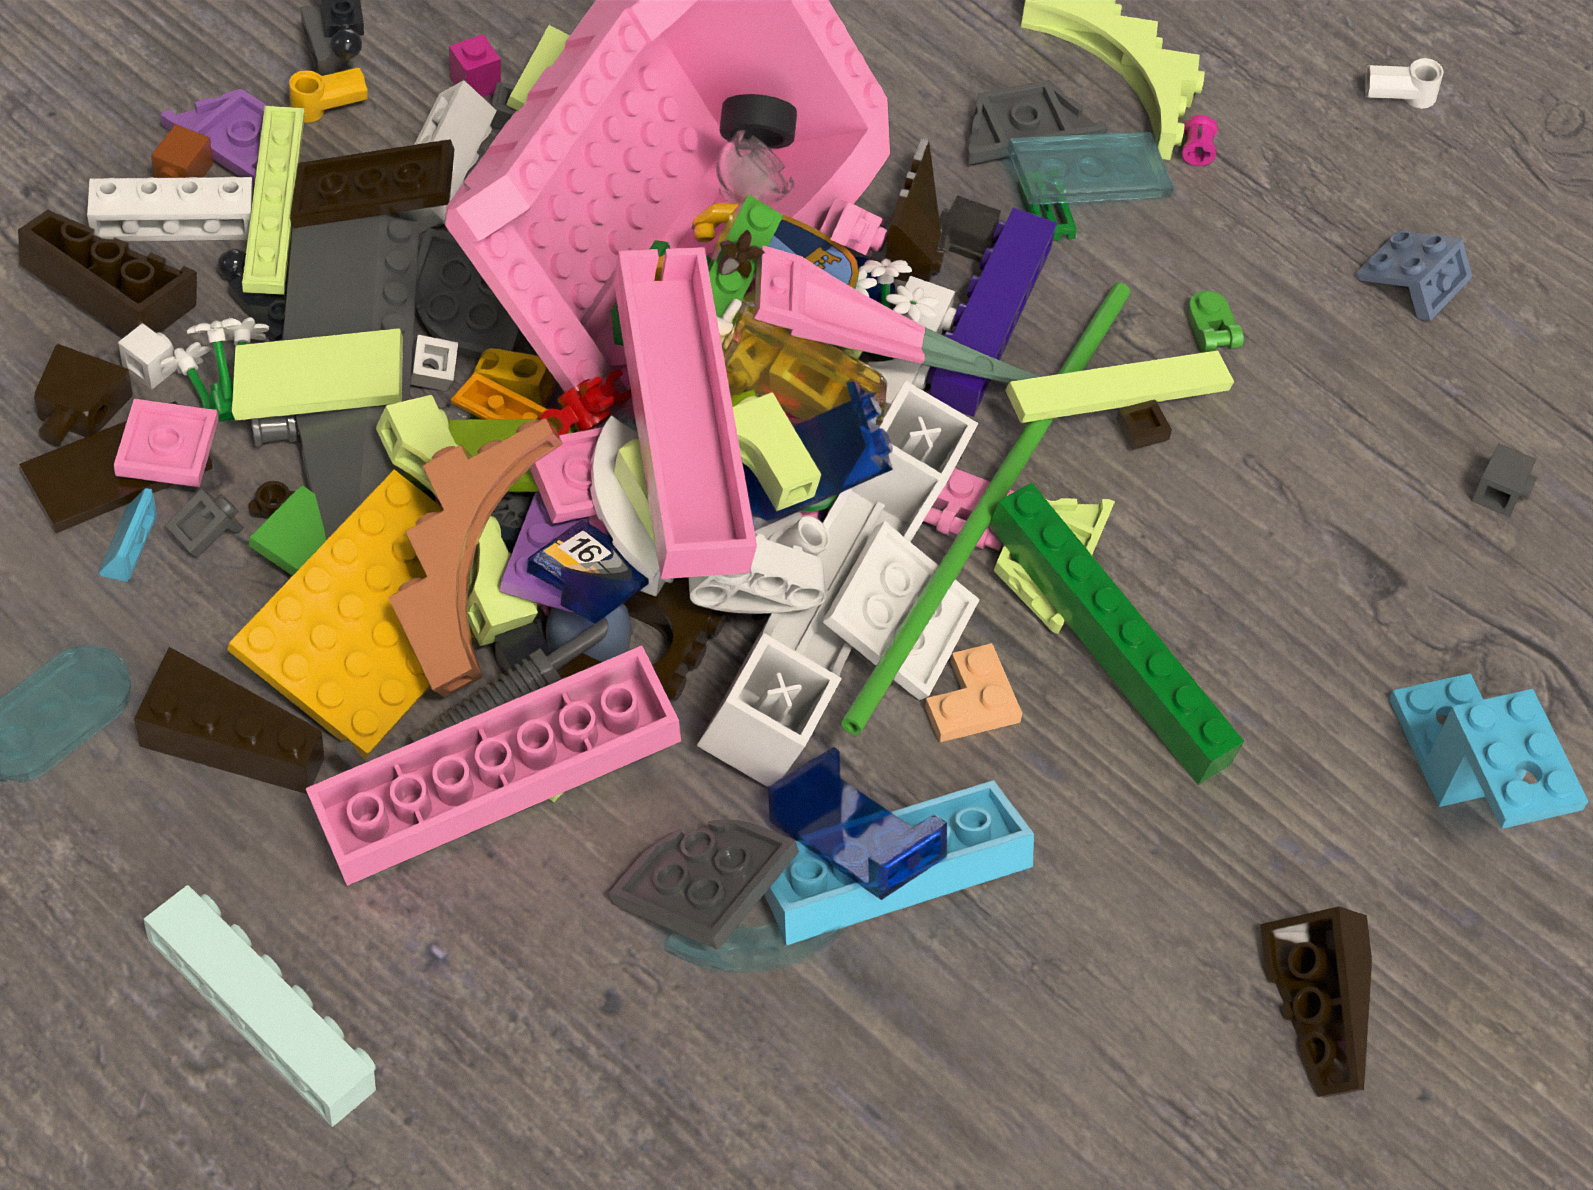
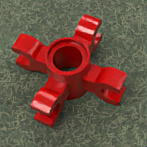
(587, 404)

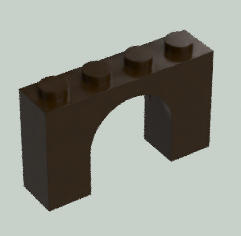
(682, 625)

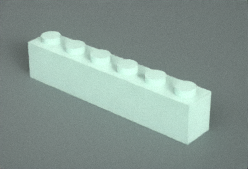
(261, 1004)

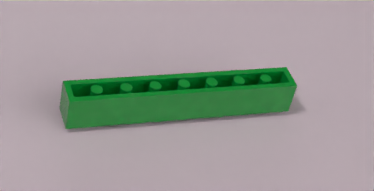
(1116, 634)

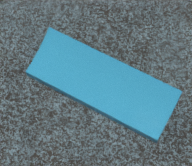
(983, 844)

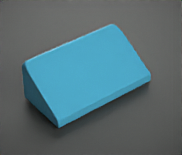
(130, 537)

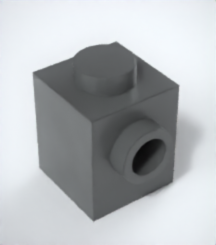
(1505, 480)

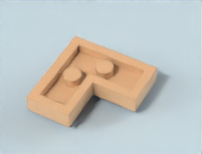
(983, 701)

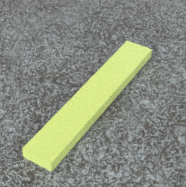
(272, 201)
(1118, 386)

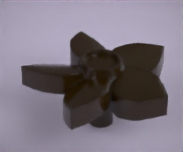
(738, 255)

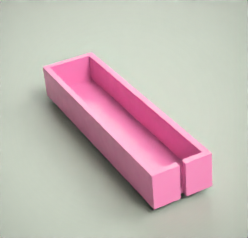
(684, 414)

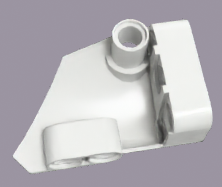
(782, 576)

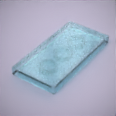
(1090, 168)

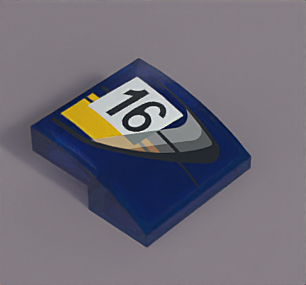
(587, 571)

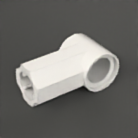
(1415, 84)

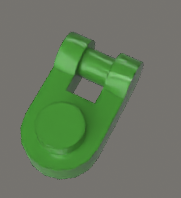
(1211, 312)

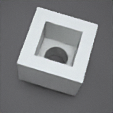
(142, 354)
(440, 355)

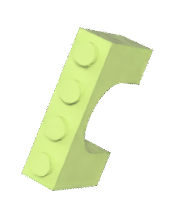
(766, 446)

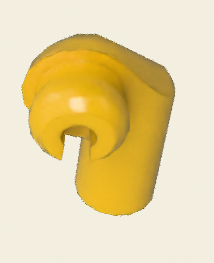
(710, 218)

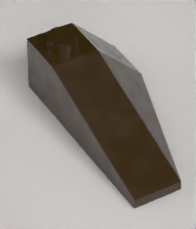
(916, 222)
(1325, 983)

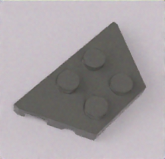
(1024, 112)

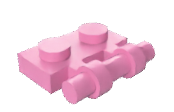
(959, 499)

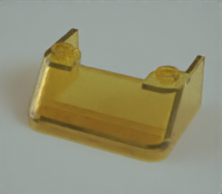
(799, 371)

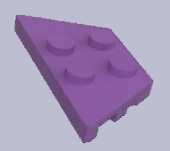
(232, 125)

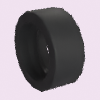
(759, 115)

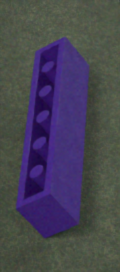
(994, 303)

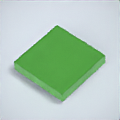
(291, 532)

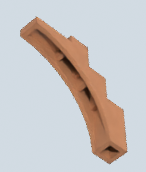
(445, 542)

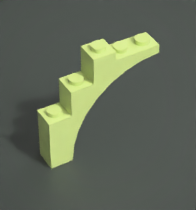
(1129, 45)

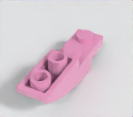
(855, 227)

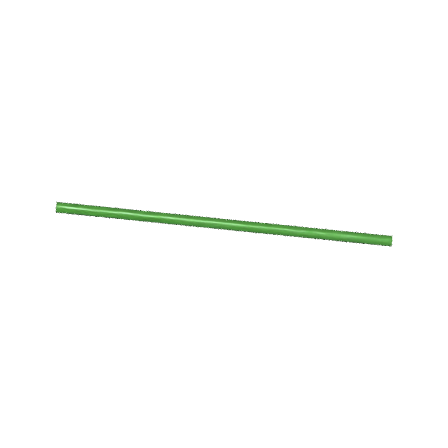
(975, 526)

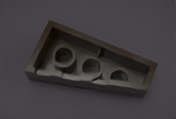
(106, 275)
(226, 727)

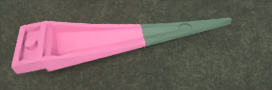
(826, 310)

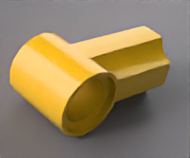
(324, 92)

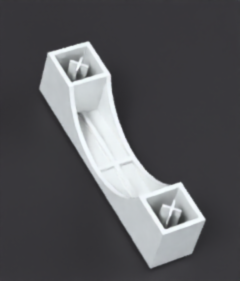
(798, 657)

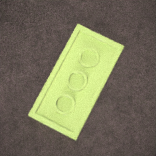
(318, 374)

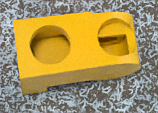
(519, 373)

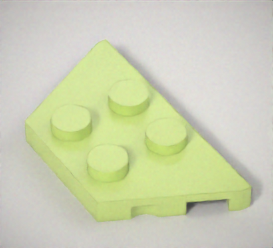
(1087, 524)

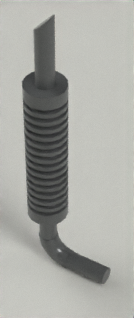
(529, 677)

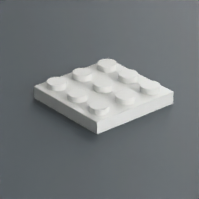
(881, 595)

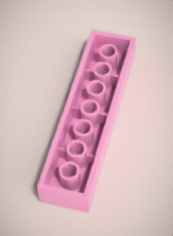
(494, 765)

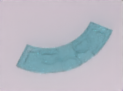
(750, 949)

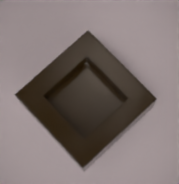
(1143, 424)

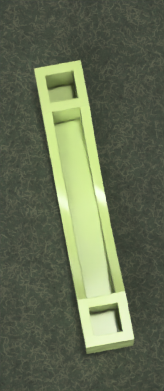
(411, 436)

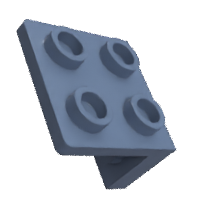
(1428, 264)

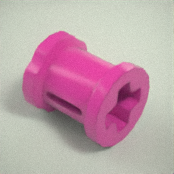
(1195, 140)

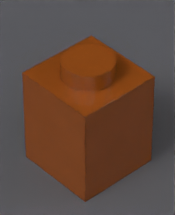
(182, 154)

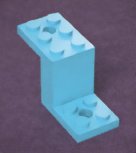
(1488, 750)

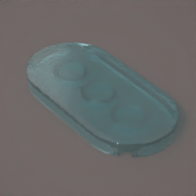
(60, 710)

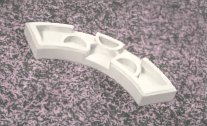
(613, 504)

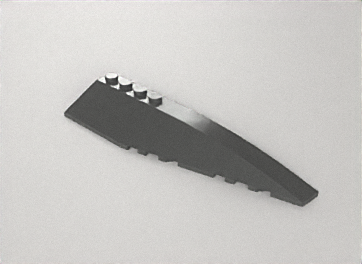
(348, 282)

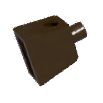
(79, 394)

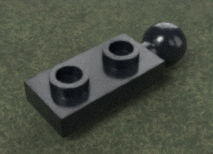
(345, 25)
(262, 307)

